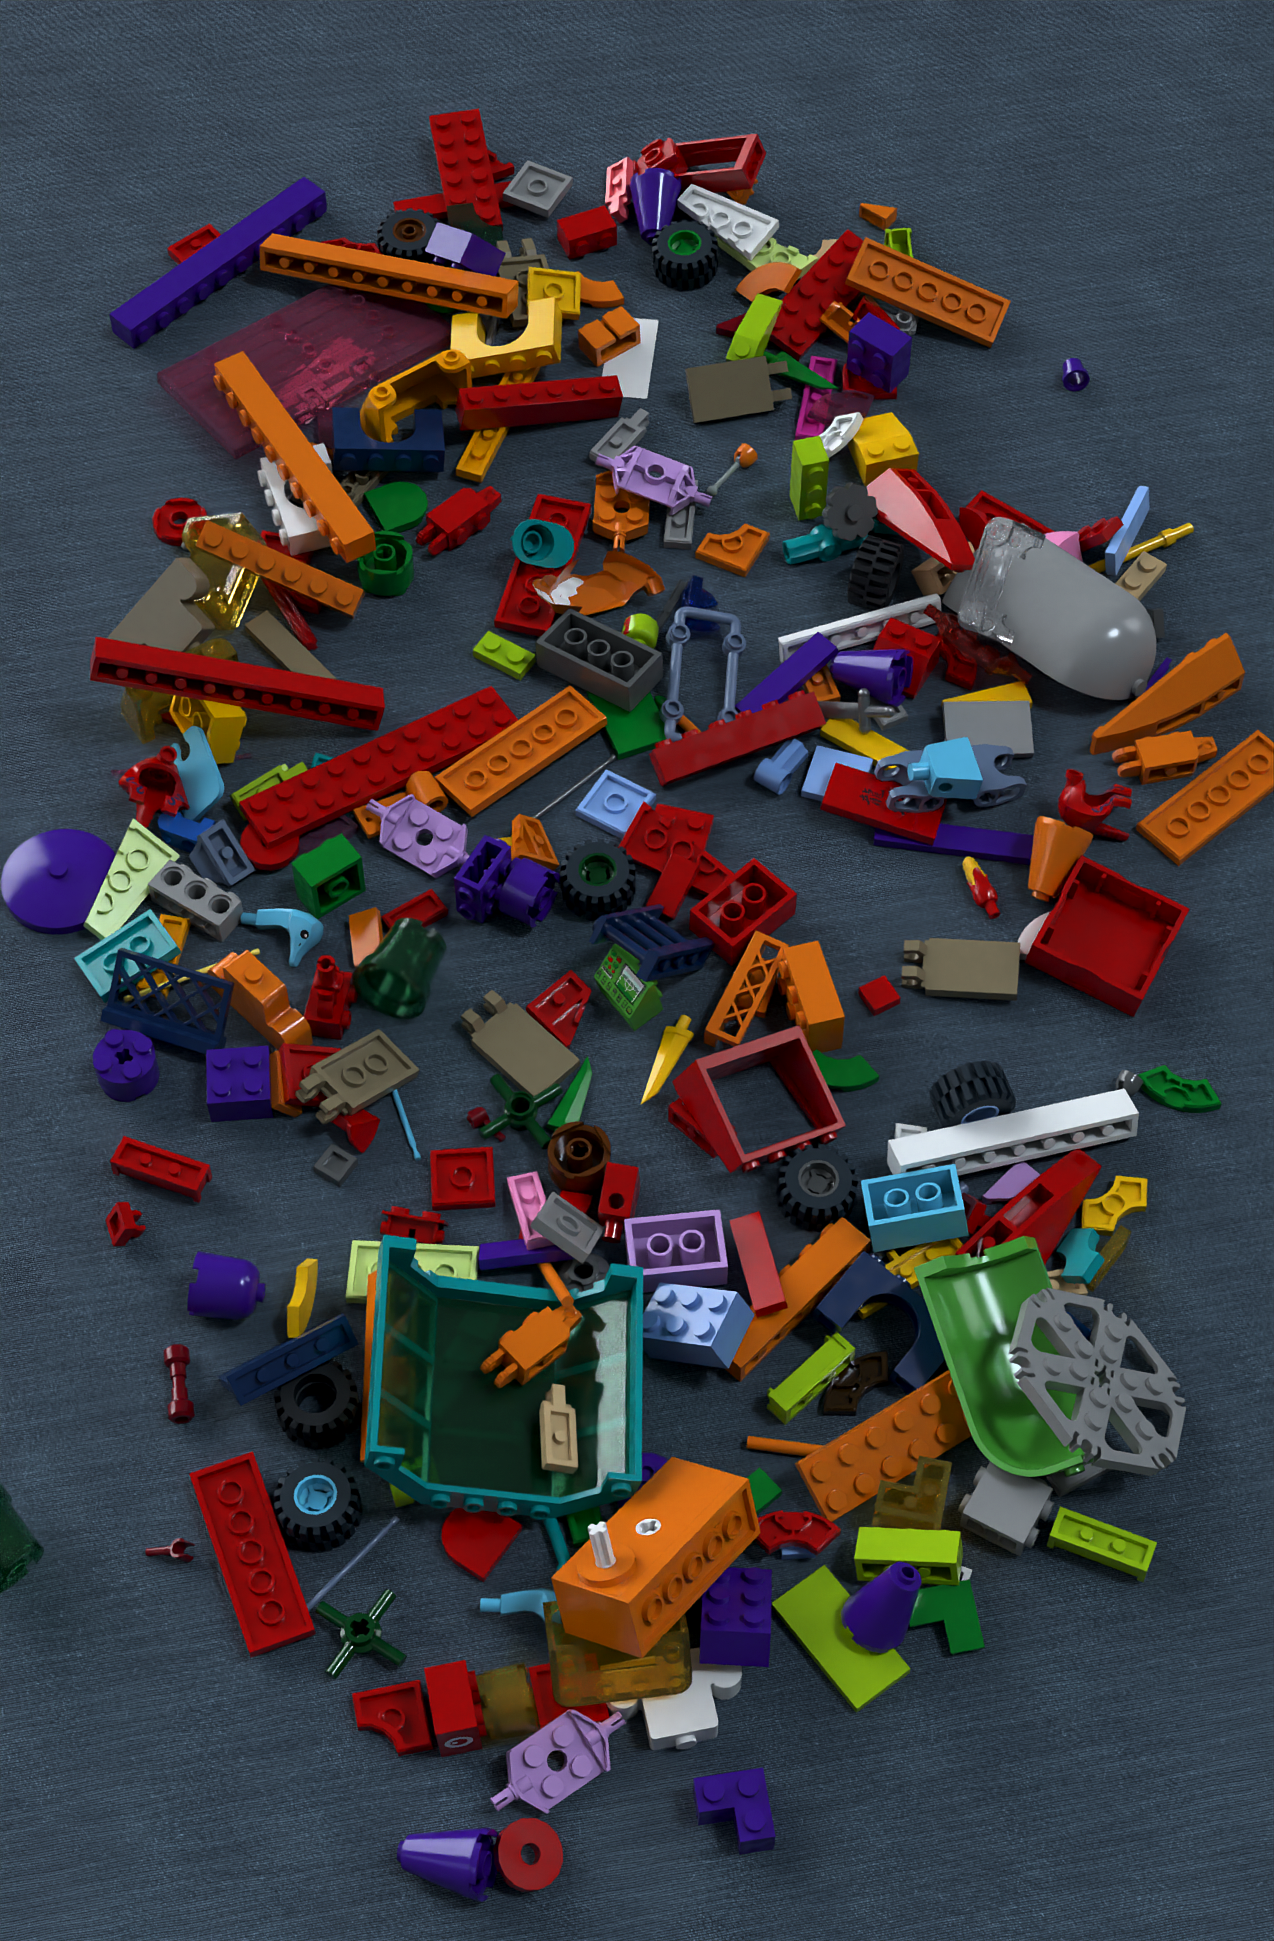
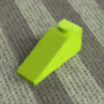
(755, 329)

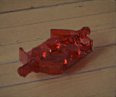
(972, 650)

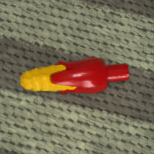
(981, 889)

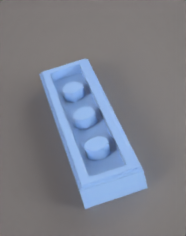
(1126, 534)

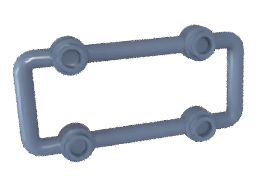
(677, 638)

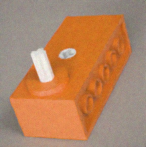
(655, 1556)

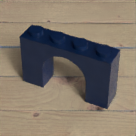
(359, 452)
(870, 1283)

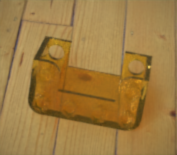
(599, 1674)

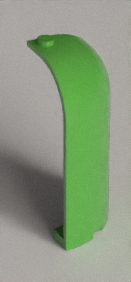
(975, 1318)

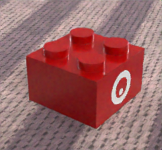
(454, 1708)

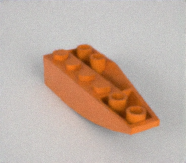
(1177, 698)

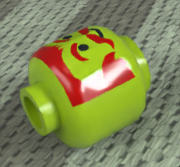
(642, 629)

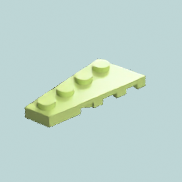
(771, 253)
(127, 880)

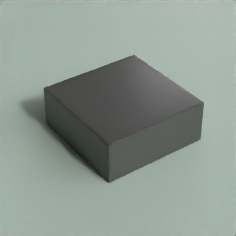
(335, 1165)

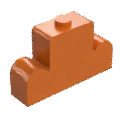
(262, 999)

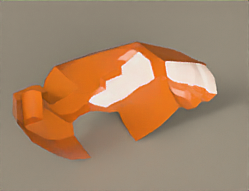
(611, 588)

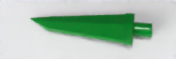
(799, 372)
(573, 1101)

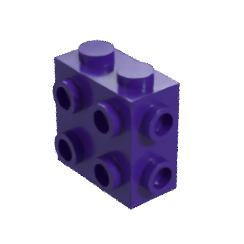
(480, 877)

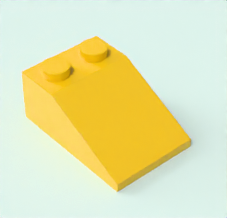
(882, 445)
(219, 722)

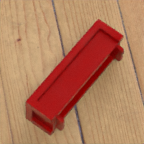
(161, 1168)

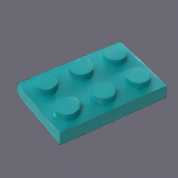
(141, 935)

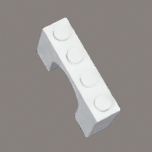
(297, 528)

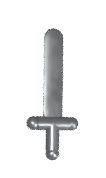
(856, 710)

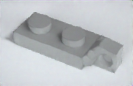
(622, 436)

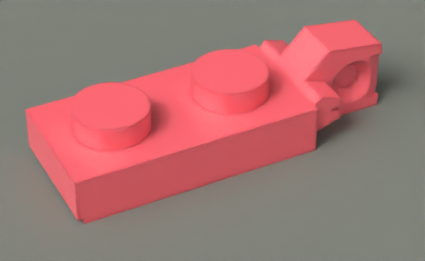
(618, 188)

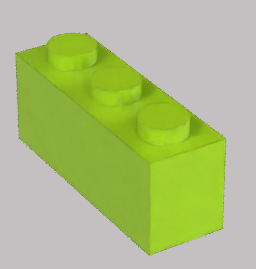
(809, 477)
(931, 1552)

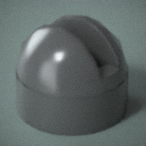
(1129, 1082)

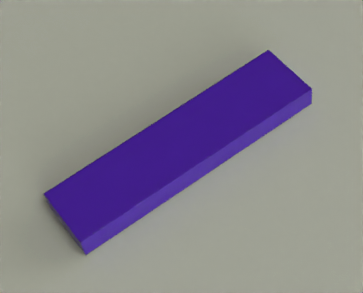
(790, 674)

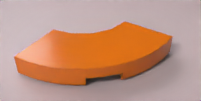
(768, 279)
(600, 293)

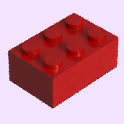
(740, 906)

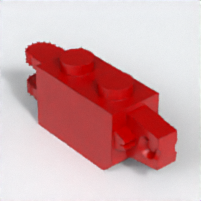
(458, 518)

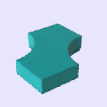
(1080, 1255)

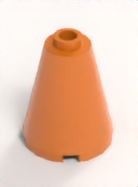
(1054, 856)

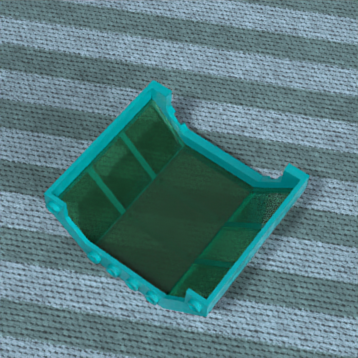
(461, 1440)

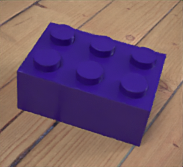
(737, 1618)

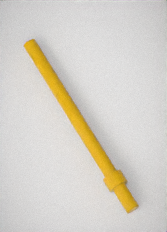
(1165, 538)

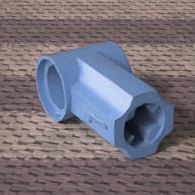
(778, 770)

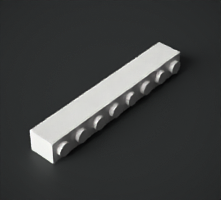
(1018, 1135)

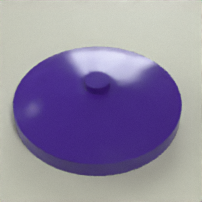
(55, 880)

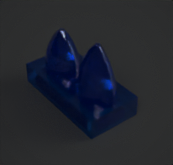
(698, 597)

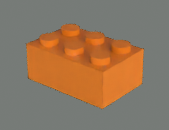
(811, 996)

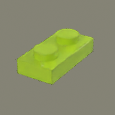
(504, 655)

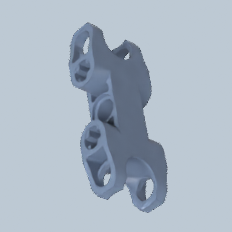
(916, 793)

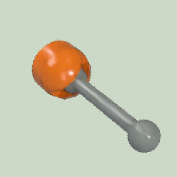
(744, 457)

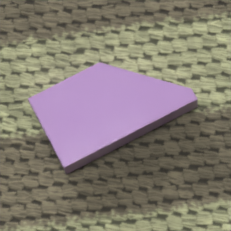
(1011, 1183)

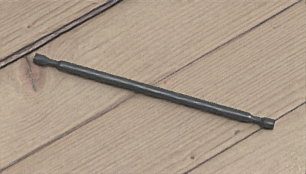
(569, 791)

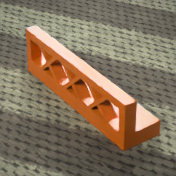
(726, 1008)

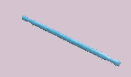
(406, 1124)

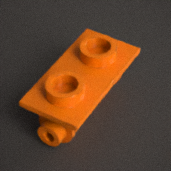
(837, 319)

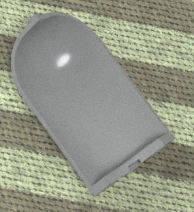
(1073, 623)

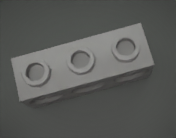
(201, 912)

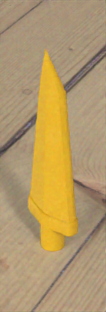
(671, 1048)

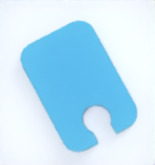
(198, 774)

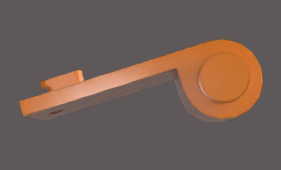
(421, 785)

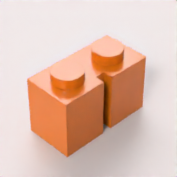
(609, 337)

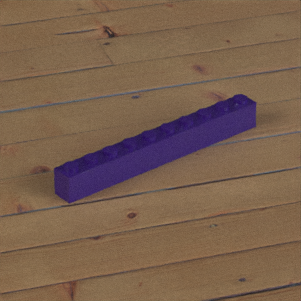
(216, 263)

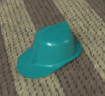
(542, 543)

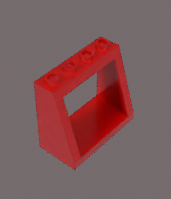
(798, 1070)

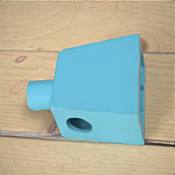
(948, 770)

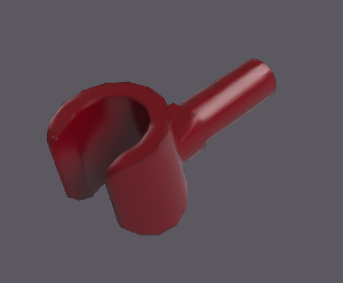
(479, 1117)
(175, 1550)

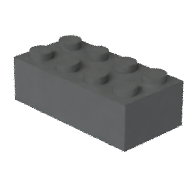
(599, 659)

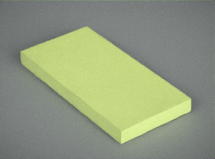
(441, 1259)

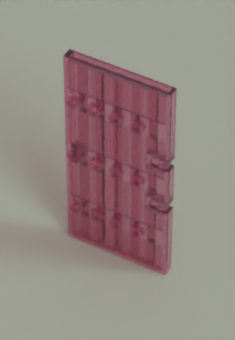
(309, 352)

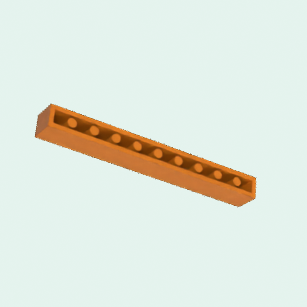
(389, 275)
(294, 457)

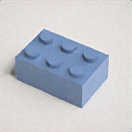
(695, 1325)

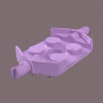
(673, 489)
(410, 818)
(585, 1757)

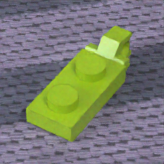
(266, 781)

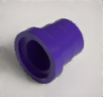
(1074, 375)

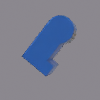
(182, 831)

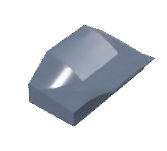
(220, 855)

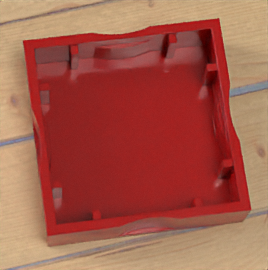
(1106, 936)

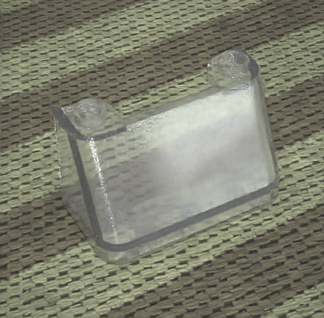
(998, 546)

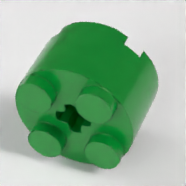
(389, 567)

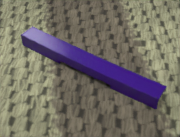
(1159, 673)

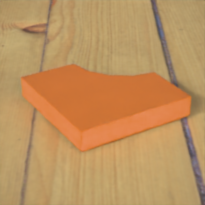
(733, 551)

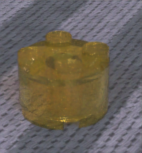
(509, 1702)

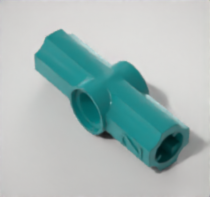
(817, 544)

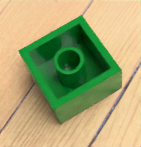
(328, 876)

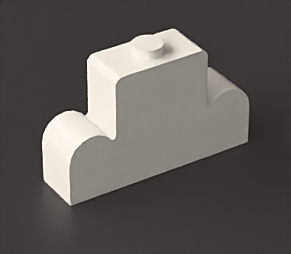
(687, 1716)

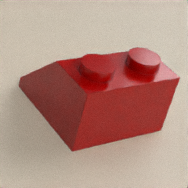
(923, 649)

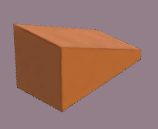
(878, 215)

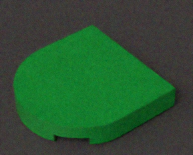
(397, 505)

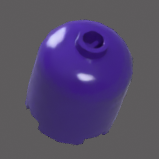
(224, 1287)

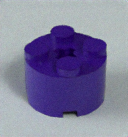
(527, 891)
(126, 1065)

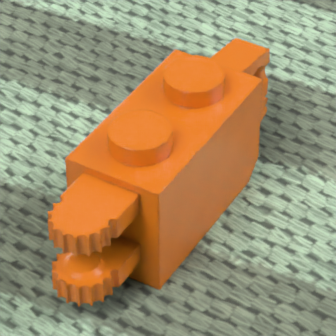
(1164, 756)
(532, 1345)

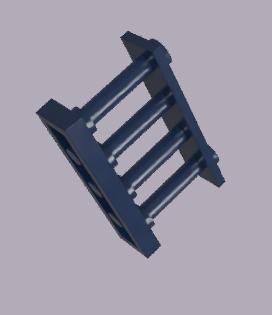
(652, 942)

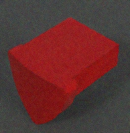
(359, 1127)

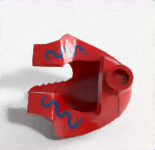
(155, 786)
(1088, 811)

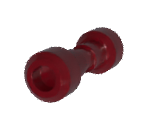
(180, 1408)

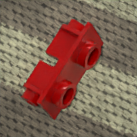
(426, 1227)

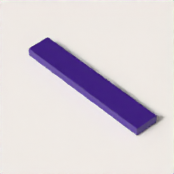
(966, 842)

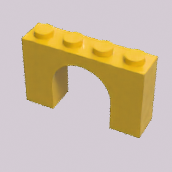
(534, 348)

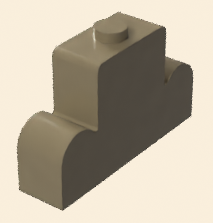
(167, 611)

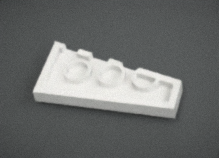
(730, 221)

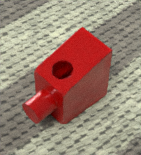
(618, 1199)

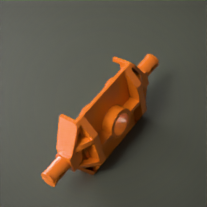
(615, 525)

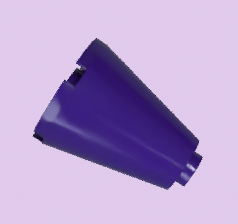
(654, 200)
(879, 671)
(883, 1608)
(452, 1860)

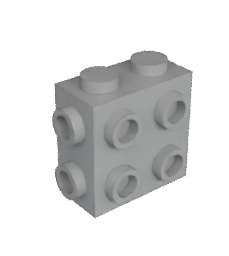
(1006, 1508)

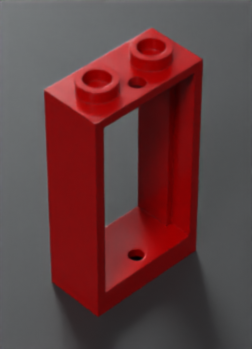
(743, 149)

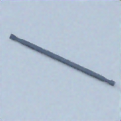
(351, 1563)

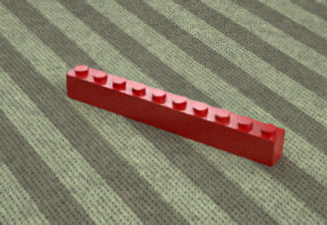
(236, 683)

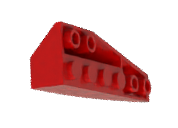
(921, 516)
(1041, 1208)

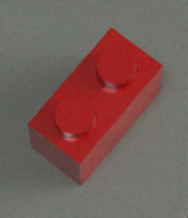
(587, 232)

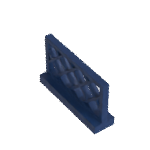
(167, 1027)
(289, 1359)

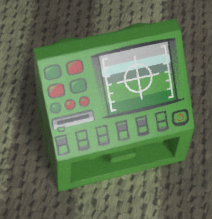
(629, 995)

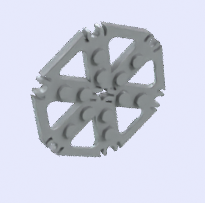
(1076, 1373)

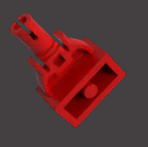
(330, 1000)

